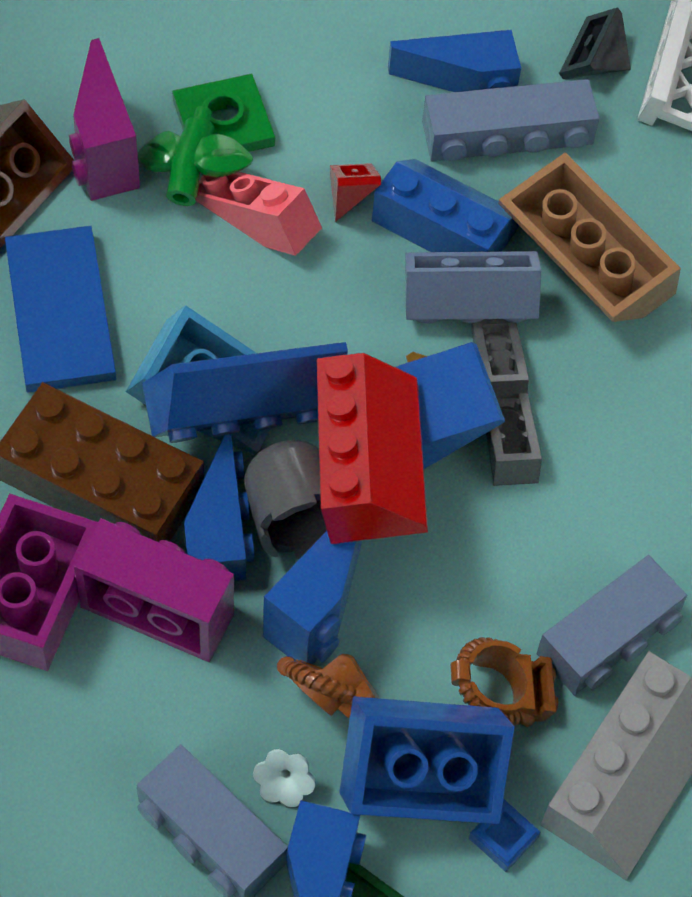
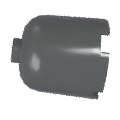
(286, 497)

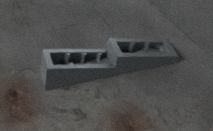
(514, 444)

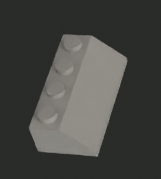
(629, 770)

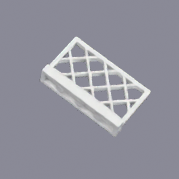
(667, 69)

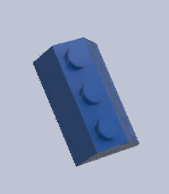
(440, 211)

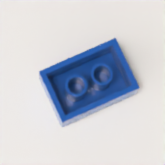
(426, 760)

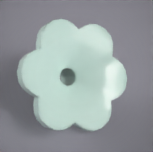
(284, 778)

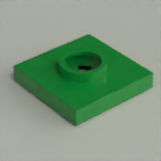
(248, 127)

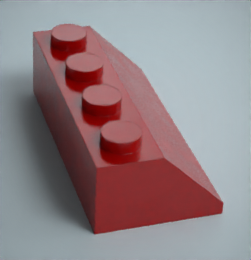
(369, 449)

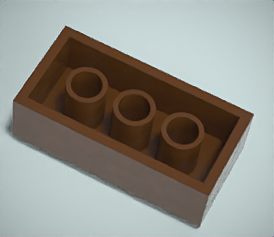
(98, 465)

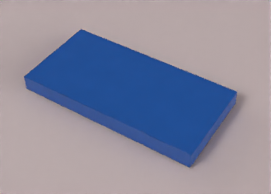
(60, 308)

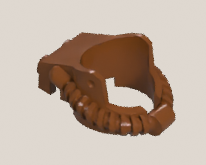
(530, 680)
(329, 686)

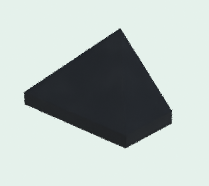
(598, 47)

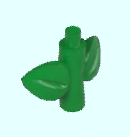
(193, 153)

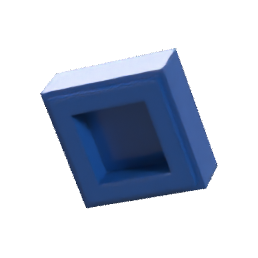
(505, 840)

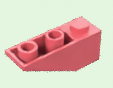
(263, 209)

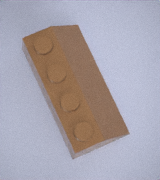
(593, 240)

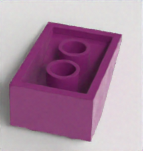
(103, 134)

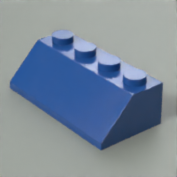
(236, 392)

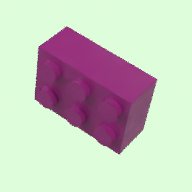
(37, 578)
(155, 588)

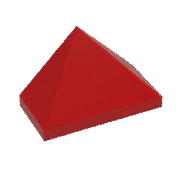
(351, 185)

